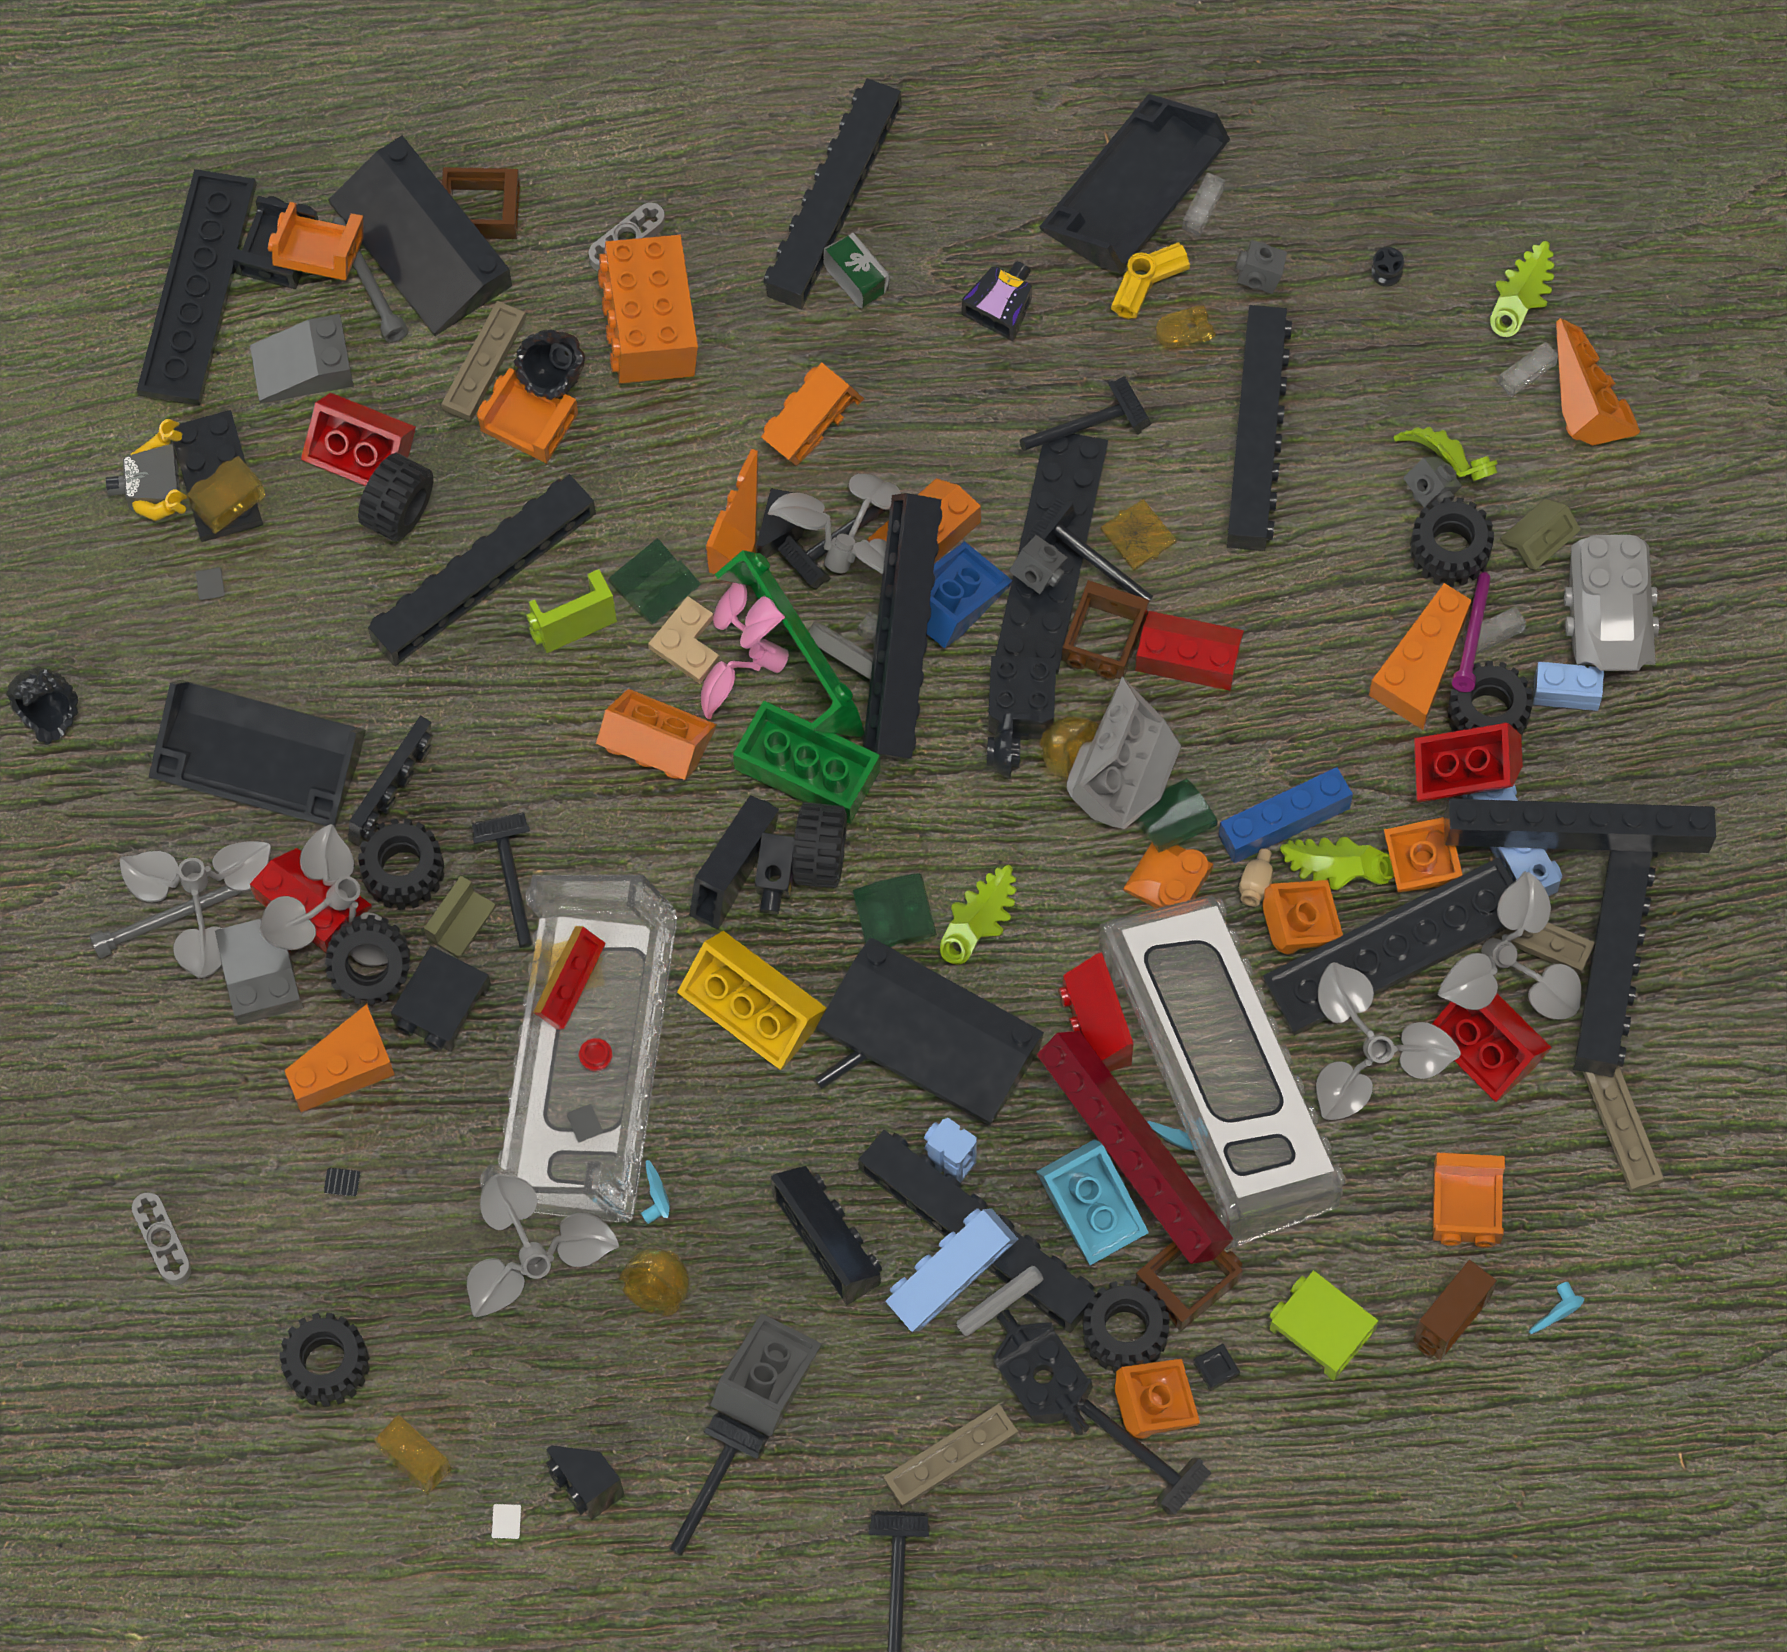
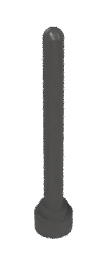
(392, 327)
(106, 942)

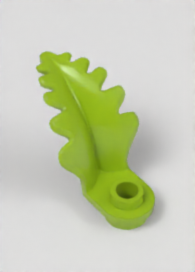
(1523, 289)
(1450, 451)
(1338, 862)
(979, 915)

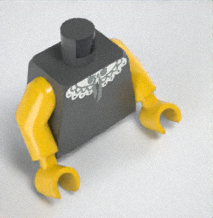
(152, 476)

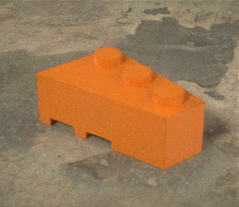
(809, 414)
(340, 1063)

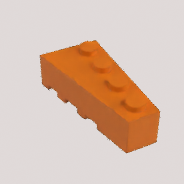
(1419, 662)

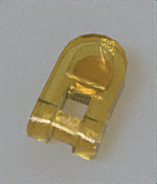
(1174, 332)

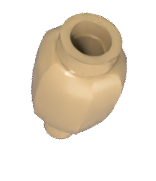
(1255, 878)

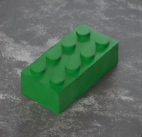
(805, 762)

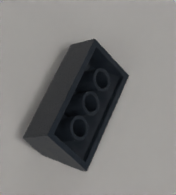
(825, 1233)

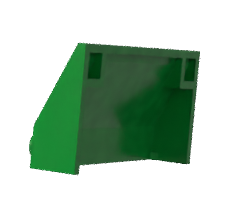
(754, 571)

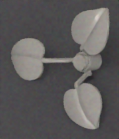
(842, 550)
(153, 873)
(285, 918)
(1471, 979)
(1423, 1055)
(506, 1202)

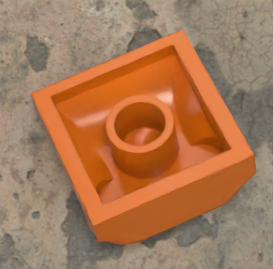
(1421, 856)
(1168, 876)
(1300, 915)
(1155, 1398)

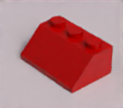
(353, 438)
(1189, 650)
(1467, 761)
(285, 878)
(1097, 1012)
(1494, 1044)

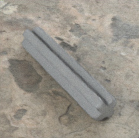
(999, 1300)

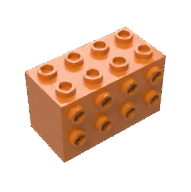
(648, 309)

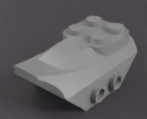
(1611, 603)
(1126, 762)

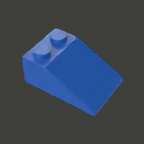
(962, 592)

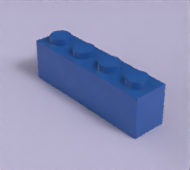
(1285, 815)

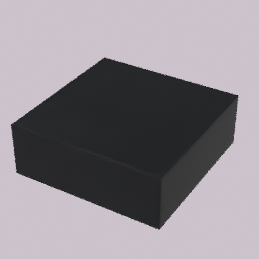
(1216, 1367)

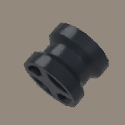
(1390, 259)

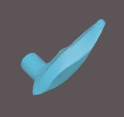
(1174, 1136)
(659, 1196)
(1561, 1310)

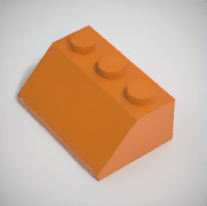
(959, 515)
(655, 734)

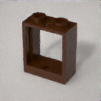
(489, 179)
(1113, 602)
(1454, 1310)
(1178, 1312)

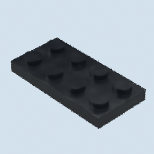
(200, 452)
(396, 774)

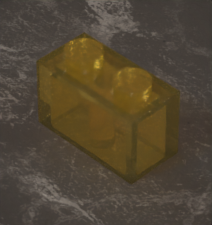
(226, 494)
(413, 1454)

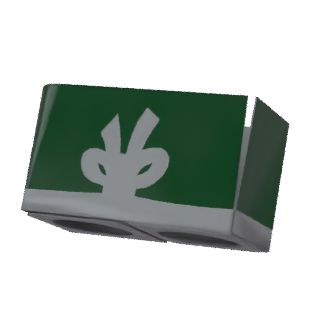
(856, 270)

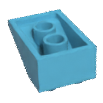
(1092, 1201)

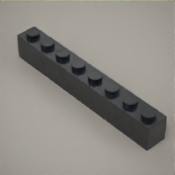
(833, 193)
(1257, 428)
(481, 569)
(902, 625)
(1579, 825)
(1614, 962)
(945, 1206)

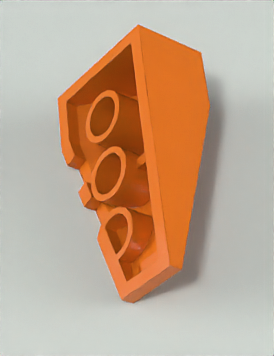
(1586, 392)
(736, 526)

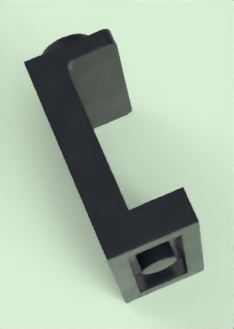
(254, 258)
(439, 998)

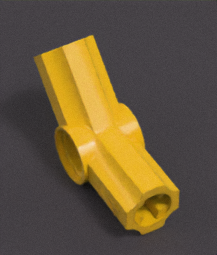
(1158, 266)

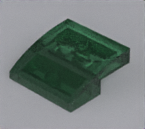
(654, 581)
(1177, 816)
(895, 910)

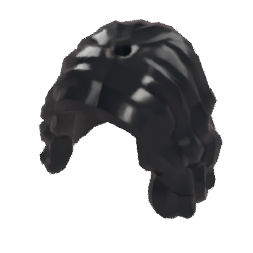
(549, 363)
(43, 702)

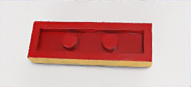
(569, 977)

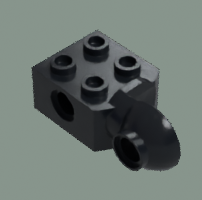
(1018, 706)

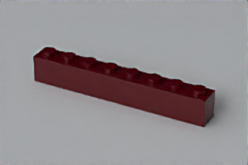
(1135, 1147)

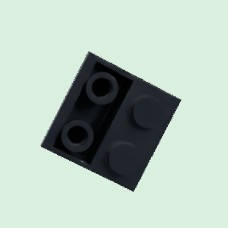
(588, 1479)

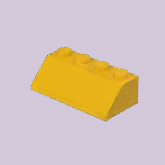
(751, 999)

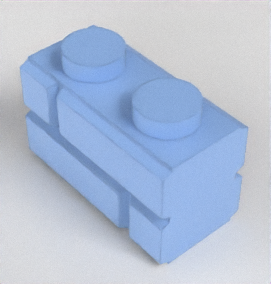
(1568, 686)
(951, 1148)

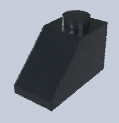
(775, 529)

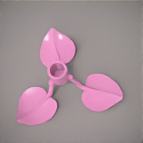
(758, 622)

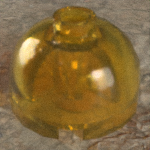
(1062, 743)
(656, 1280)

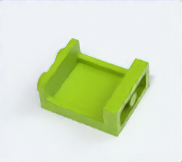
(574, 618)
(1323, 1323)

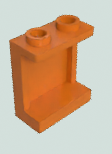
(315, 244)
(525, 420)
(1468, 1199)

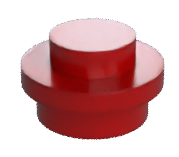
(595, 1054)

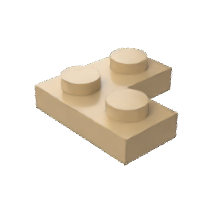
(679, 644)

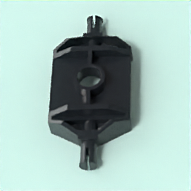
(1038, 1348)

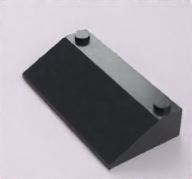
(1136, 181)
(421, 237)
(255, 752)
(931, 1031)

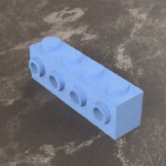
(1523, 859)
(951, 1269)

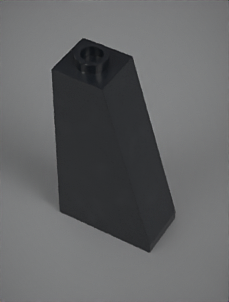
(731, 862)

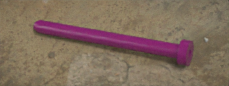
(1464, 679)

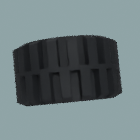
(395, 497)
(1458, 519)
(1495, 682)
(401, 839)
(819, 845)
(362, 986)
(1130, 1300)
(315, 1334)

